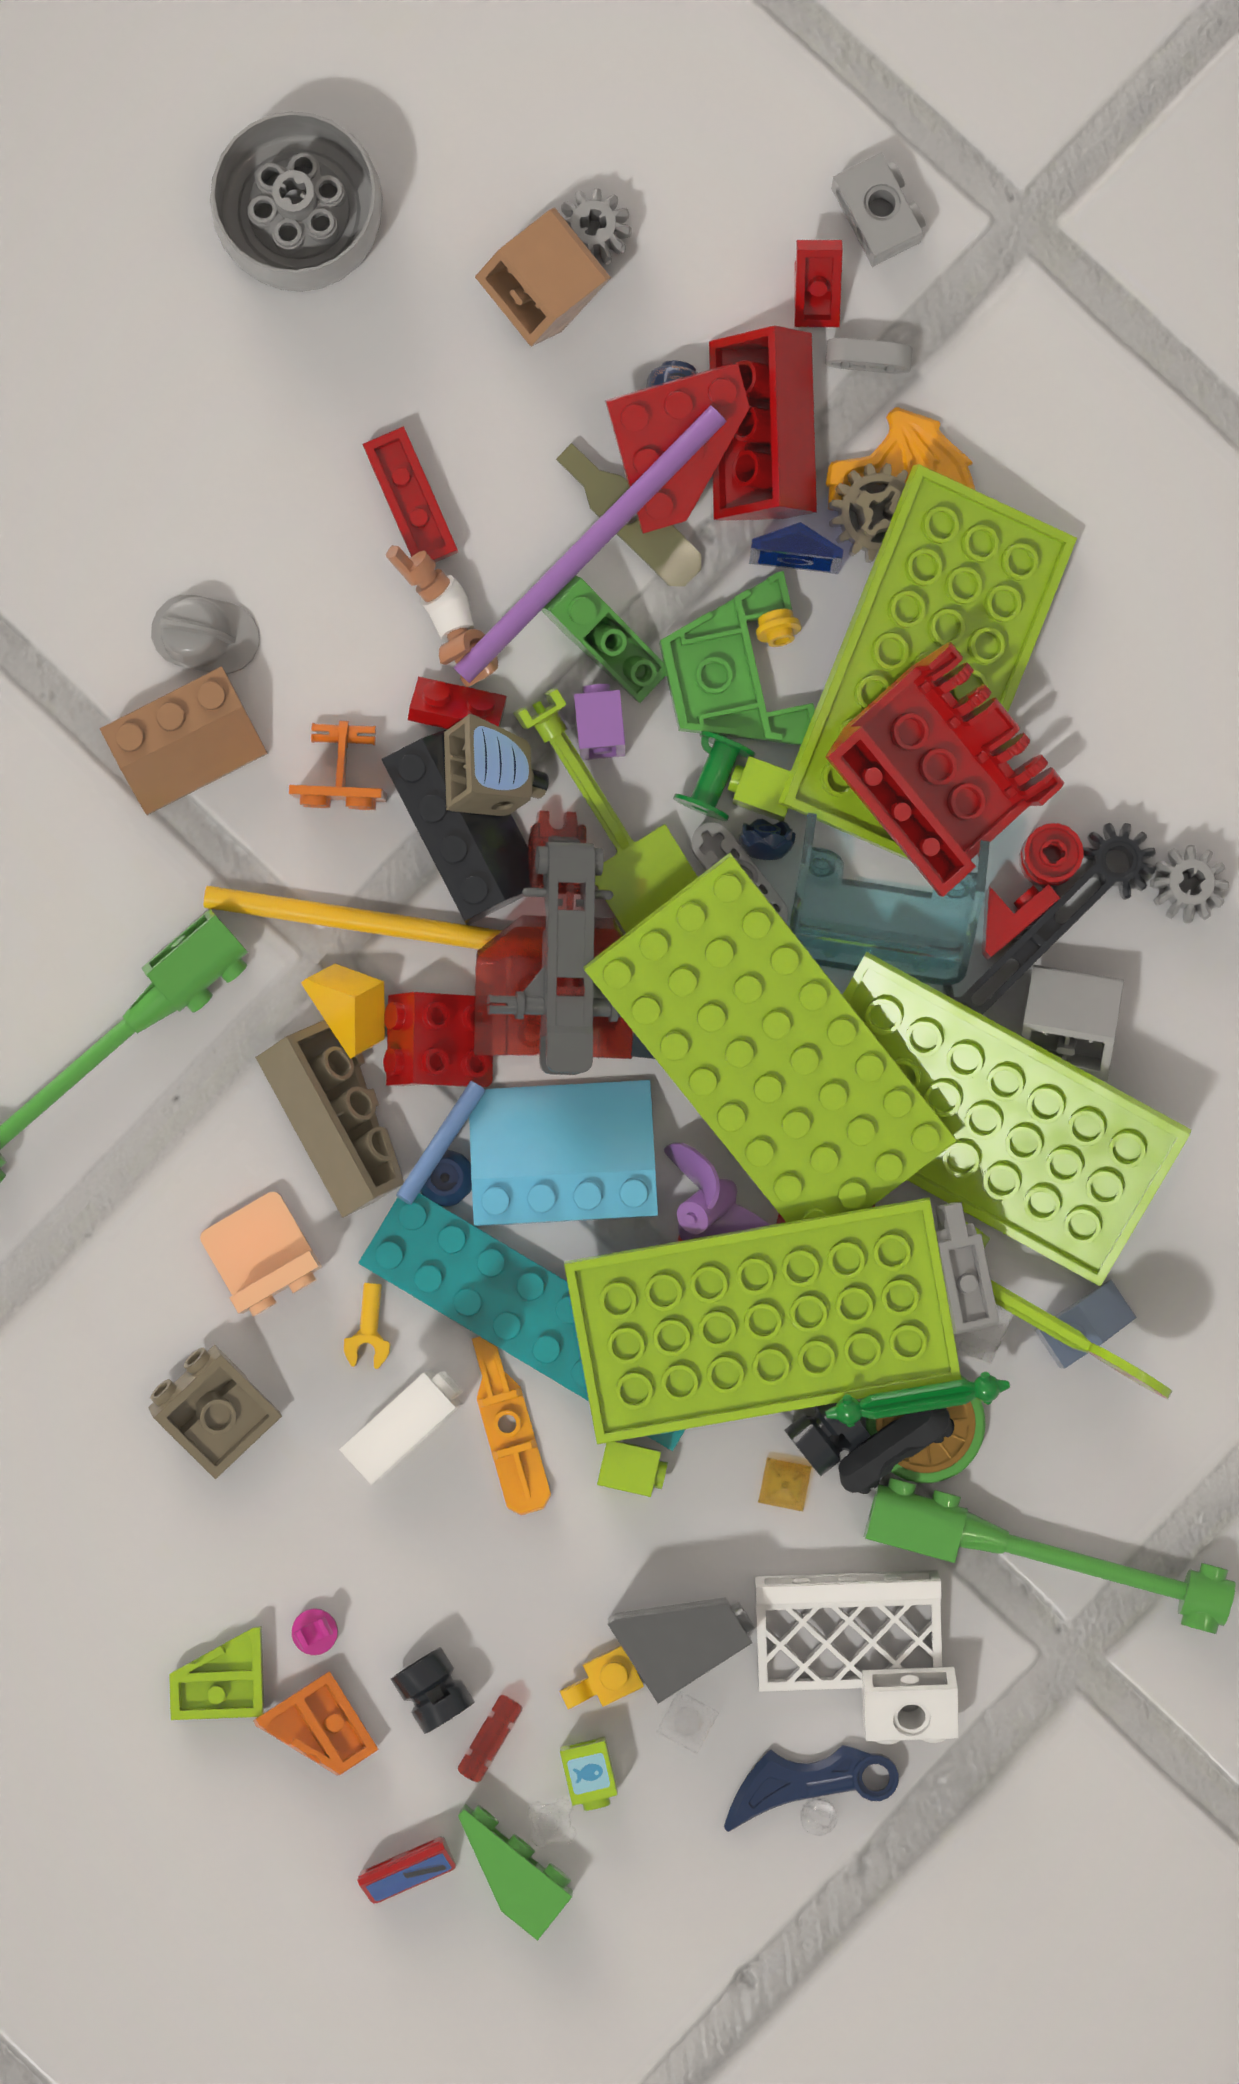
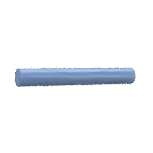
(440, 1142)

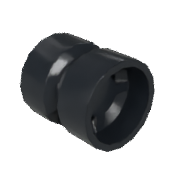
(824, 1438)
(422, 1677)

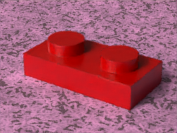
(447, 703)

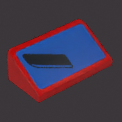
(406, 1870)

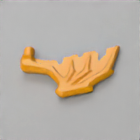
(910, 442)

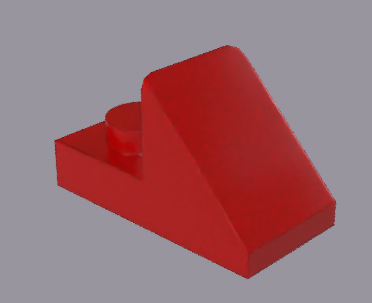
(817, 283)
(1003, 925)

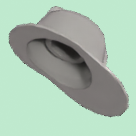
(204, 634)

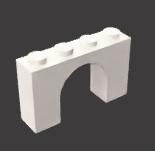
(403, 1425)

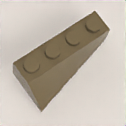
(333, 1116)

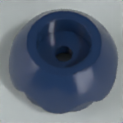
(766, 840)
(457, 1186)

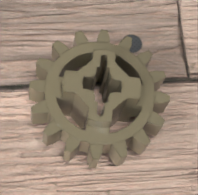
(860, 501)

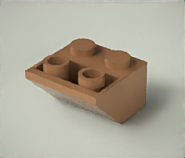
(543, 277)

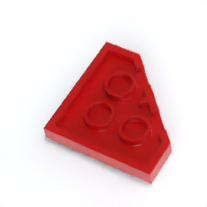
(657, 416)

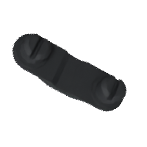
(891, 1445)

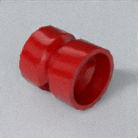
(1051, 855)

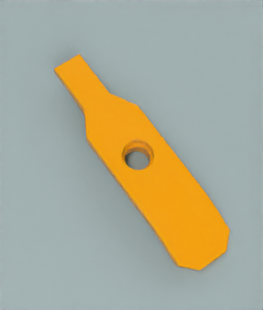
(515, 1452)

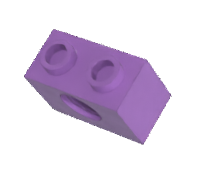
(599, 722)

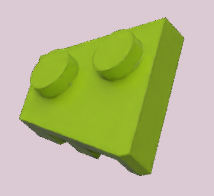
(221, 1682)

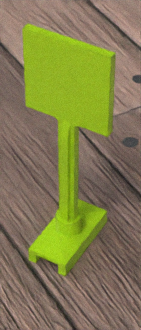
(642, 871)

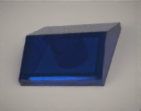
(797, 549)

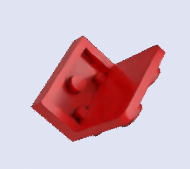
(433, 1041)

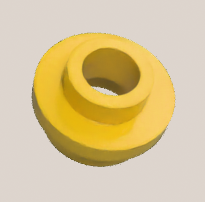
(778, 627)

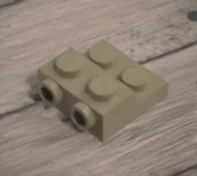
(213, 1410)

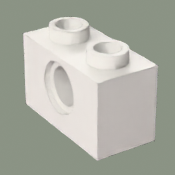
(891, 1689)

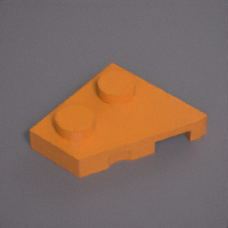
(320, 1726)

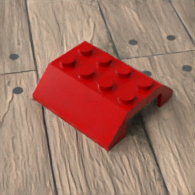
(940, 769)

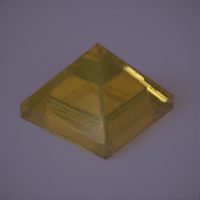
(784, 1484)

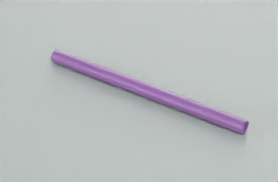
(590, 544)

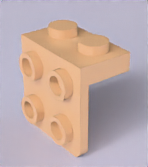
(260, 1253)

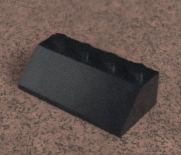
(476, 854)

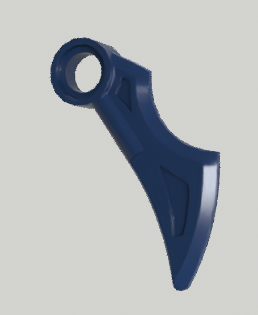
(782, 1781)

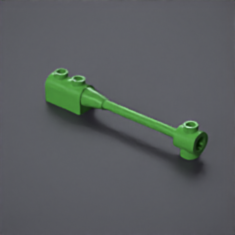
(178, 980)
(942, 1526)

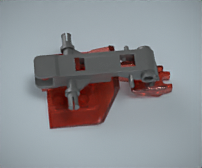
(532, 974)

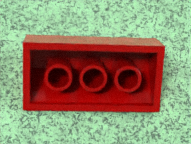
(772, 455)

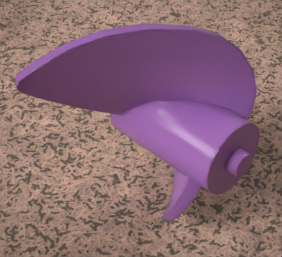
(714, 1205)

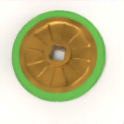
(946, 1458)

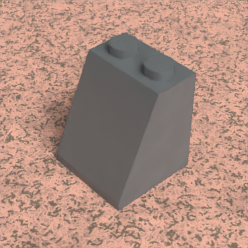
(681, 1641)

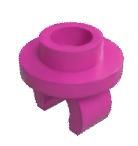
(314, 1631)

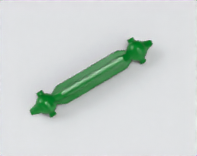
(917, 1399)

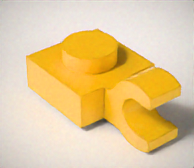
(608, 1677)

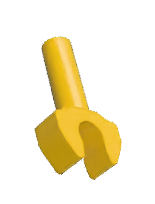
(368, 1328)

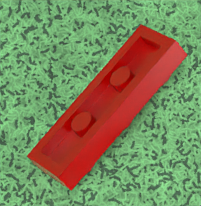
(409, 495)

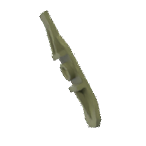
(662, 550)

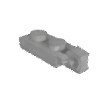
(964, 1271)

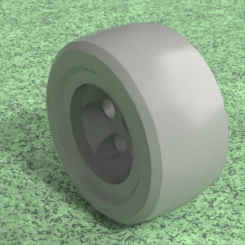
(279, 146)

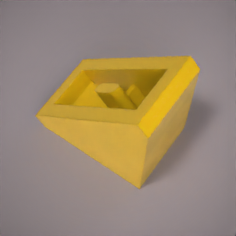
(350, 1006)

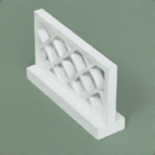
(840, 1592)

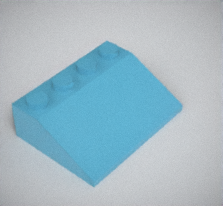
(563, 1153)

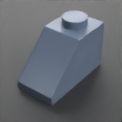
(1095, 1316)

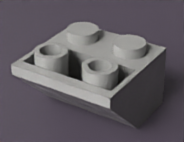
(1074, 1016)

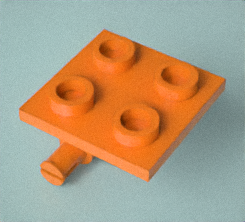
(322, 795)

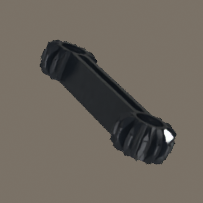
(1047, 930)

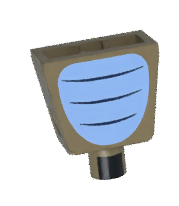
(488, 769)

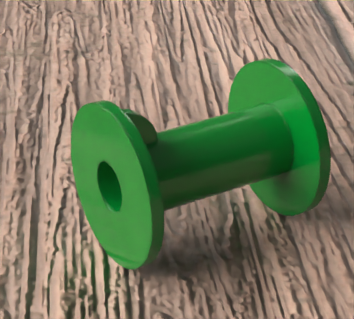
(714, 774)

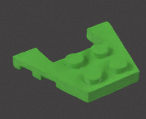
(716, 673)

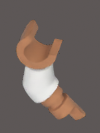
(446, 606)

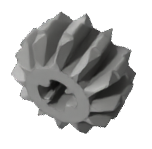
(608, 217)
(1175, 876)

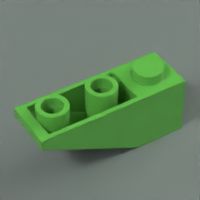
(605, 638)
(520, 1885)

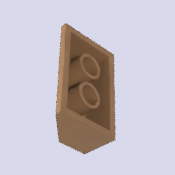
(183, 740)

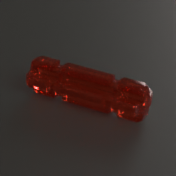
(490, 1738)

